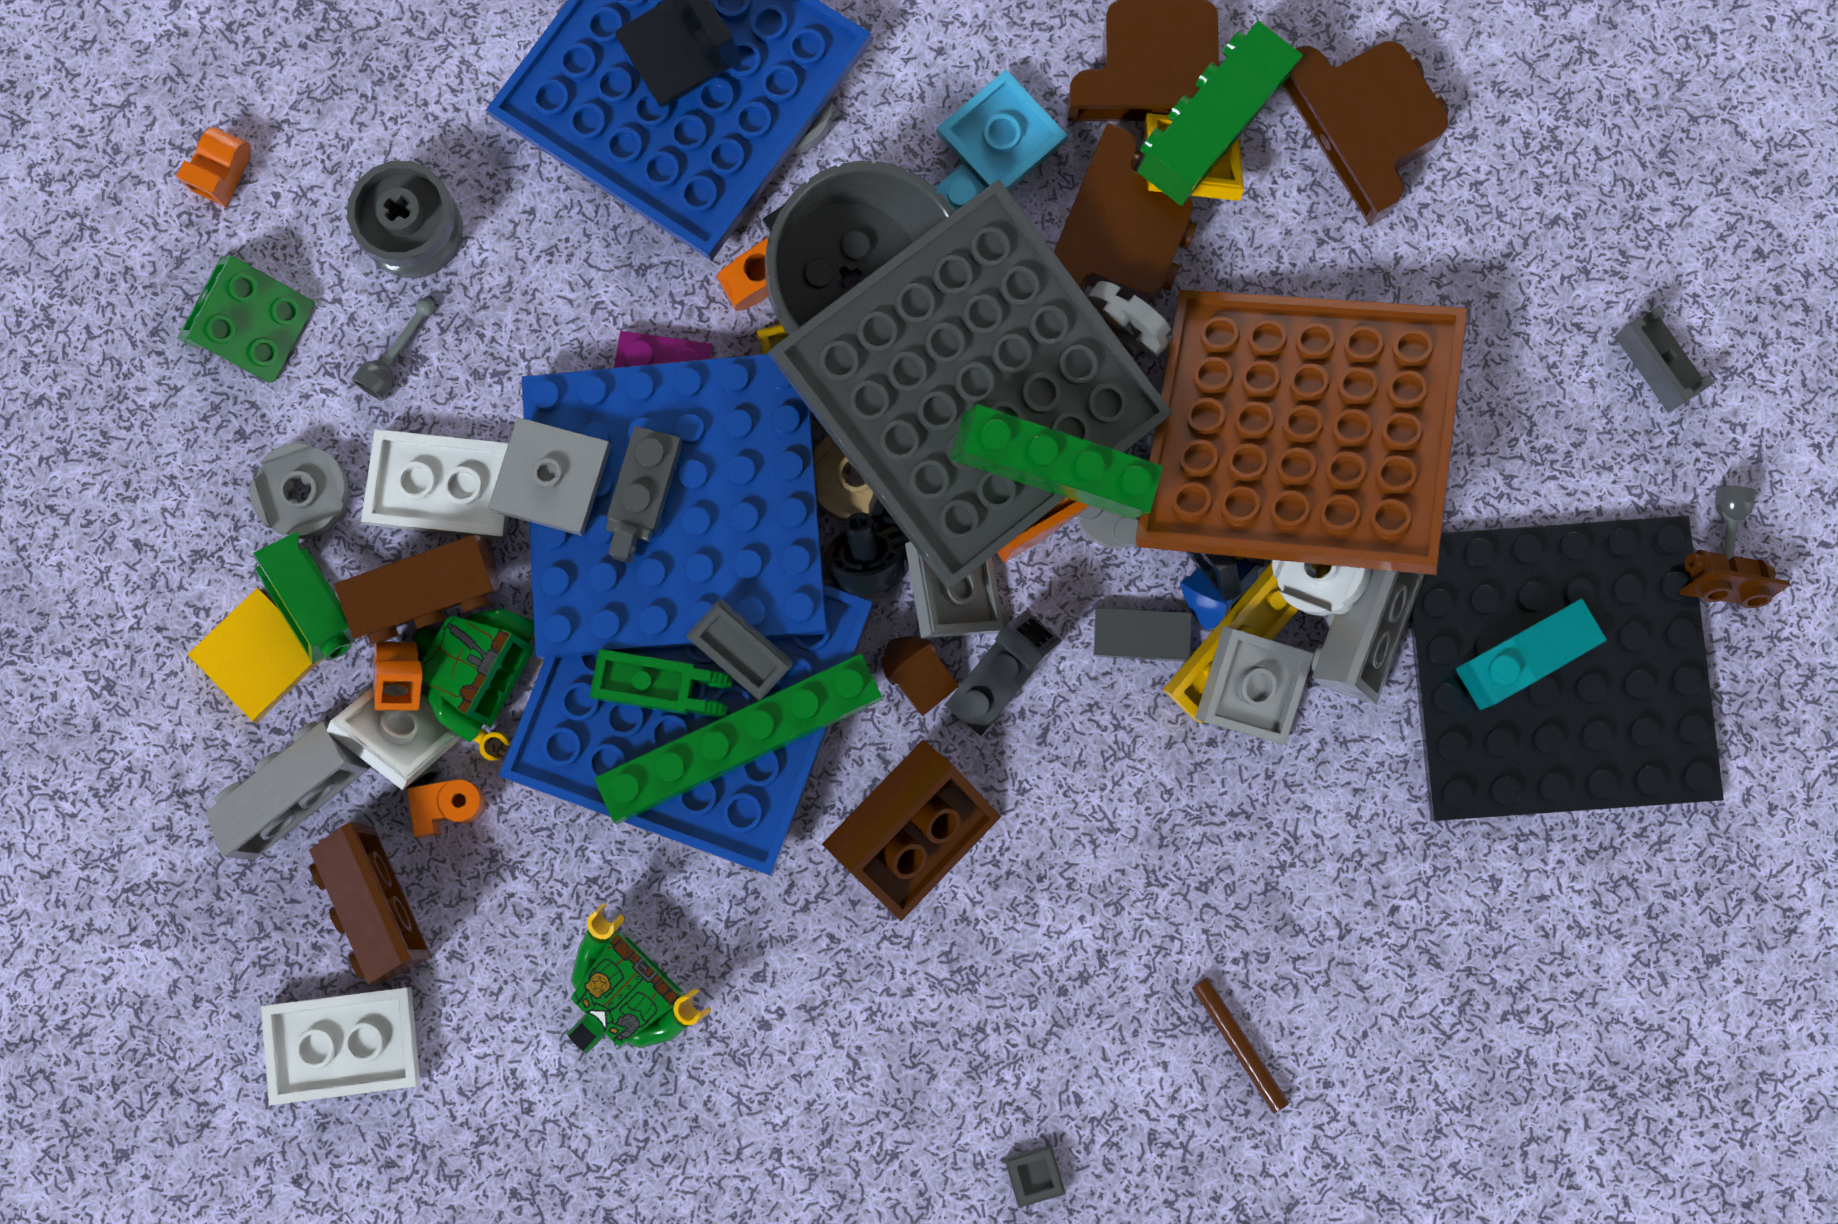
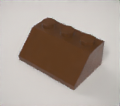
(419, 589)
(912, 830)
(368, 903)

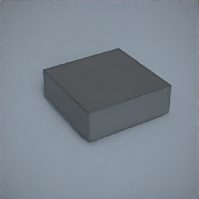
(1035, 1176)

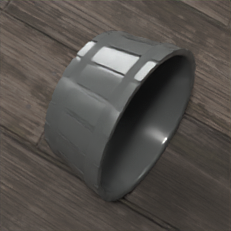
(839, 219)

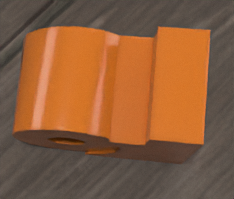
(216, 166)
(745, 278)
(397, 664)
(444, 801)

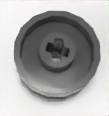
(405, 219)

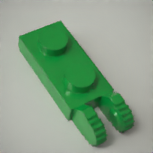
(655, 684)

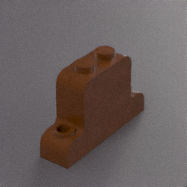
(1149, 60)
(1369, 119)
(1121, 228)

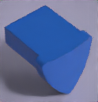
(1206, 601)

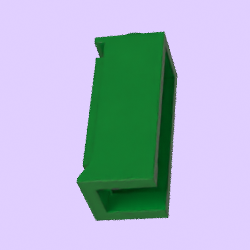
(304, 598)

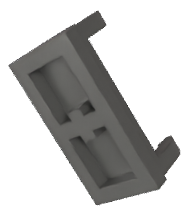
(1662, 360)

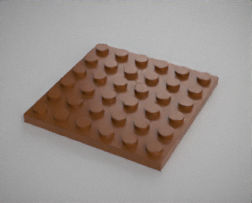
(1306, 430)

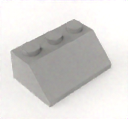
(1366, 637)
(282, 792)

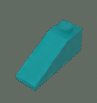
(1531, 655)

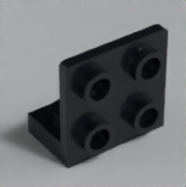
(678, 47)

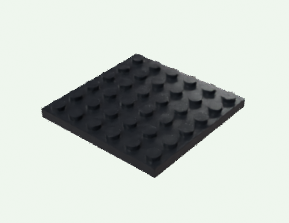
(1599, 732)

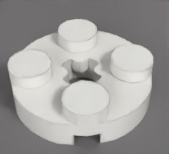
(1323, 595)

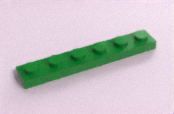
(738, 739)

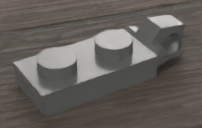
(641, 490)

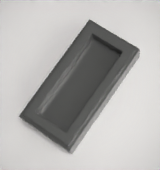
(1142, 634)
(739, 649)

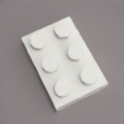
(434, 484)
(340, 1046)

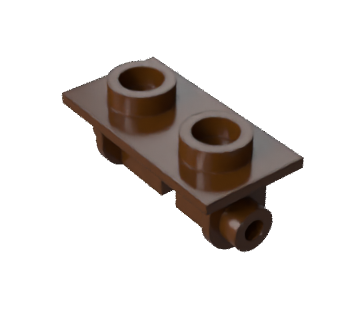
(1731, 580)

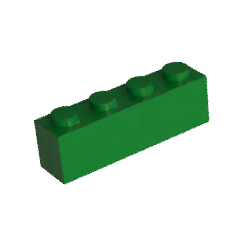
(1218, 112)
(1056, 462)

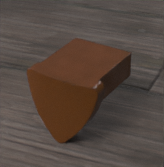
(917, 672)

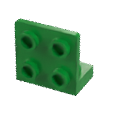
(246, 318)

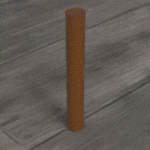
(1240, 1045)

